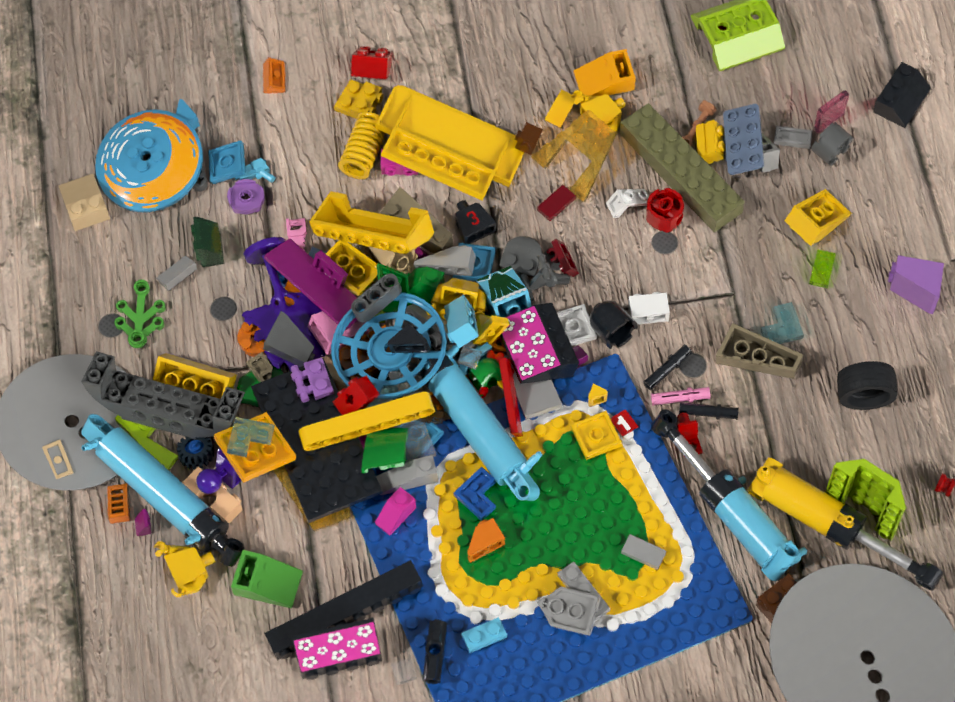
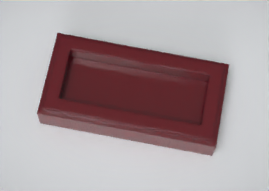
(556, 202)

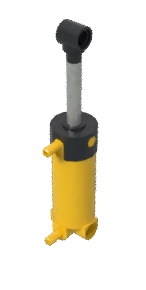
(829, 517)

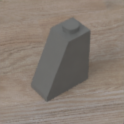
(288, 342)

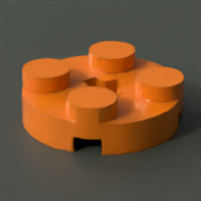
(246, 341)

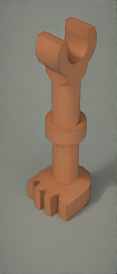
(707, 110)

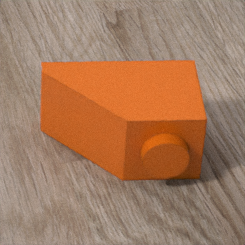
(485, 539)

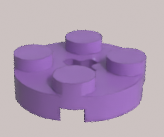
(250, 205)

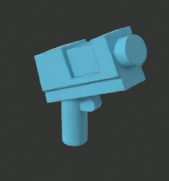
(257, 169)

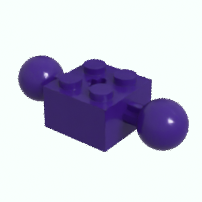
(210, 479)

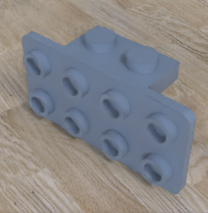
(743, 139)

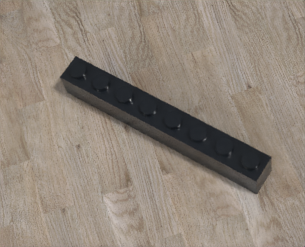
(348, 607)

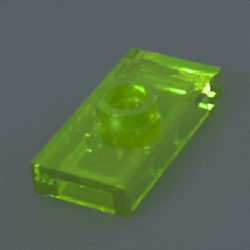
(822, 268)

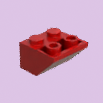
(371, 63)

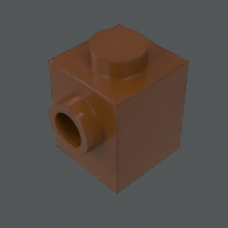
(528, 138)

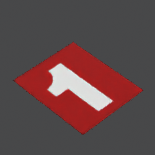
(624, 422)

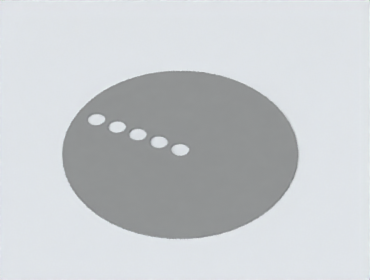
(858, 609)

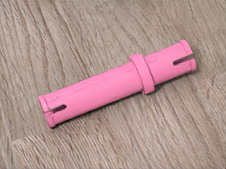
(680, 396)

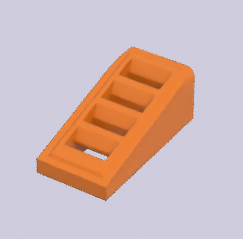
(119, 516)

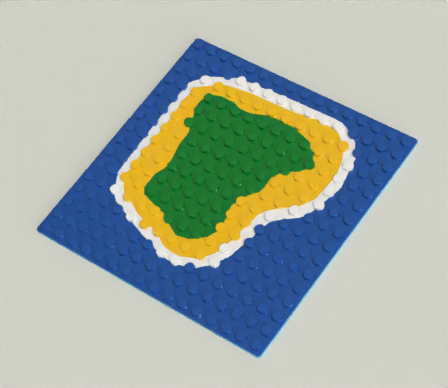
(579, 518)

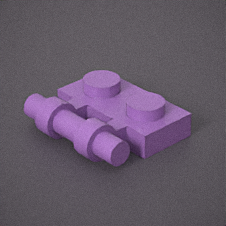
(318, 379)

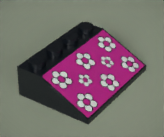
(538, 345)
(337, 649)

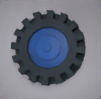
(195, 451)

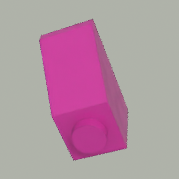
(395, 511)

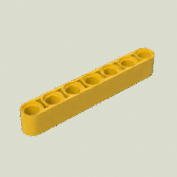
(366, 421)

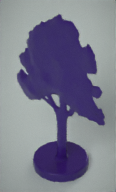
(266, 315)

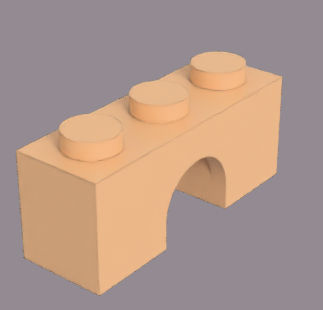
(226, 505)

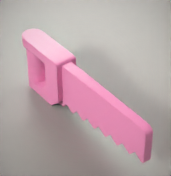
(299, 234)

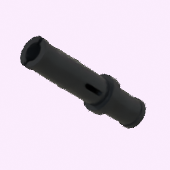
(674, 361)
(709, 410)

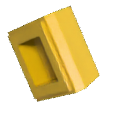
(597, 395)

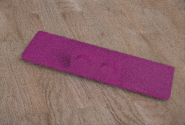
(316, 278)

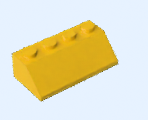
(193, 375)

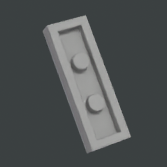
(576, 580)

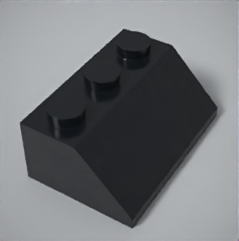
(902, 95)

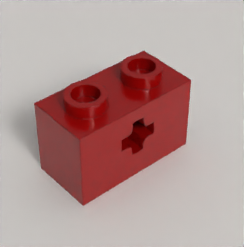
(356, 396)

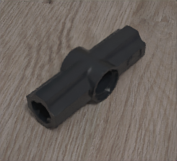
(434, 663)

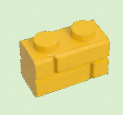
(710, 141)

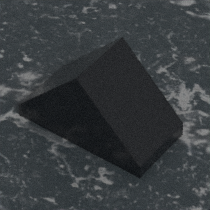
(408, 341)

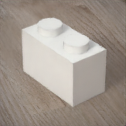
(649, 308)

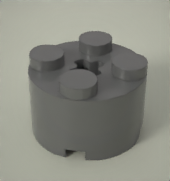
(832, 143)

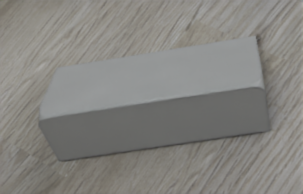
(177, 272)

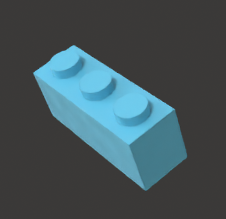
(460, 321)

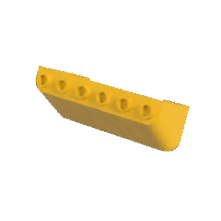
(340, 222)

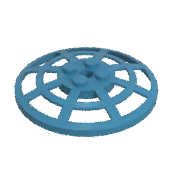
(378, 344)

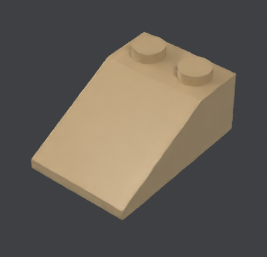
(84, 202)

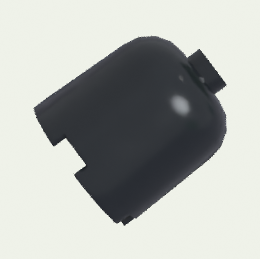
(612, 323)

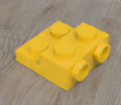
(359, 98)

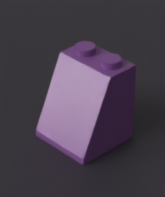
(917, 281)

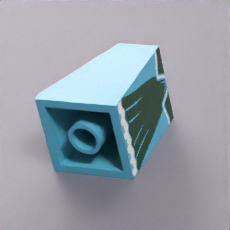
(504, 292)

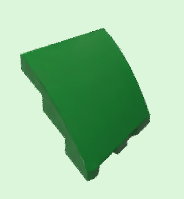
(385, 449)

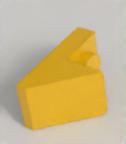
(489, 328)

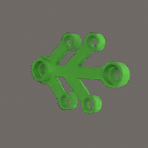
(139, 317)

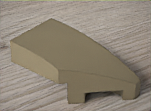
(260, 367)

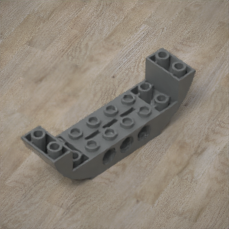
(159, 403)

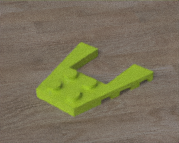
(141, 434)

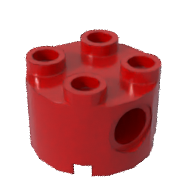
(665, 209)

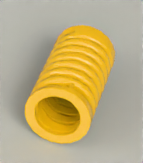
(362, 147)

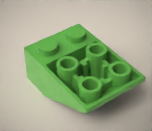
(266, 579)

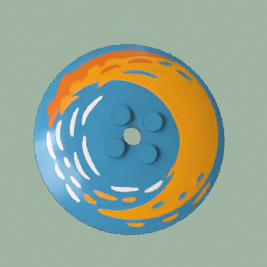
(164, 177)

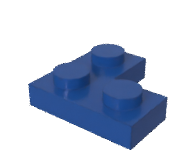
(472, 494)

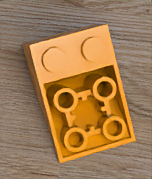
(606, 75)

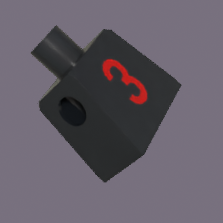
(473, 222)

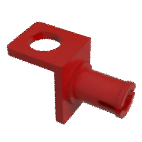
(689, 430)

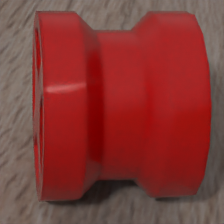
(945, 485)

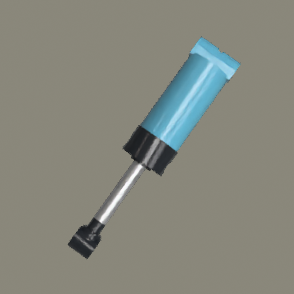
(736, 507)

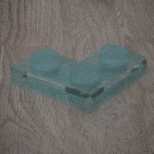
(787, 325)
(246, 431)

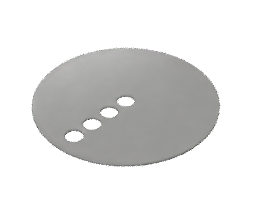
(35, 416)

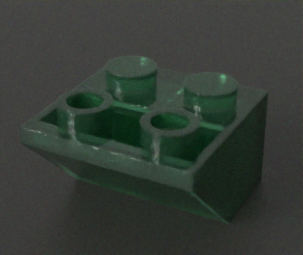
(207, 242)

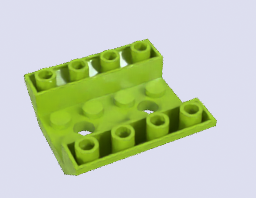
(744, 37)
(872, 489)

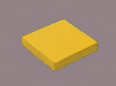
(596, 435)

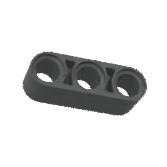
(379, 289)

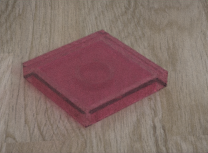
(831, 111)

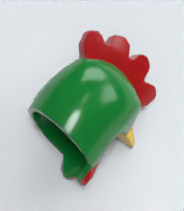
(487, 373)

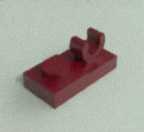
(563, 256)

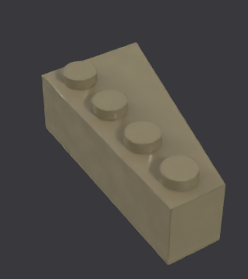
(400, 205)
(756, 353)

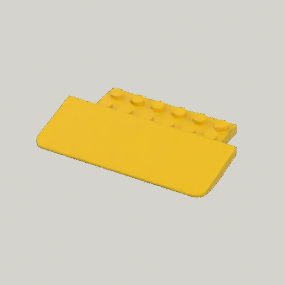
(446, 143)

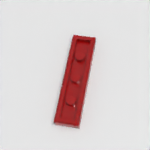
(510, 397)

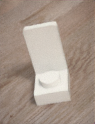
(624, 198)

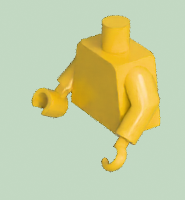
(602, 106)
(454, 289)
(185, 566)

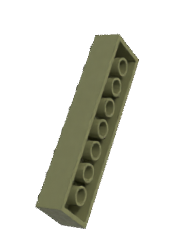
(681, 167)

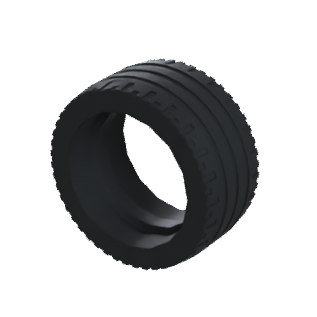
(867, 385)

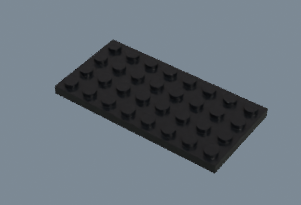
(324, 477)

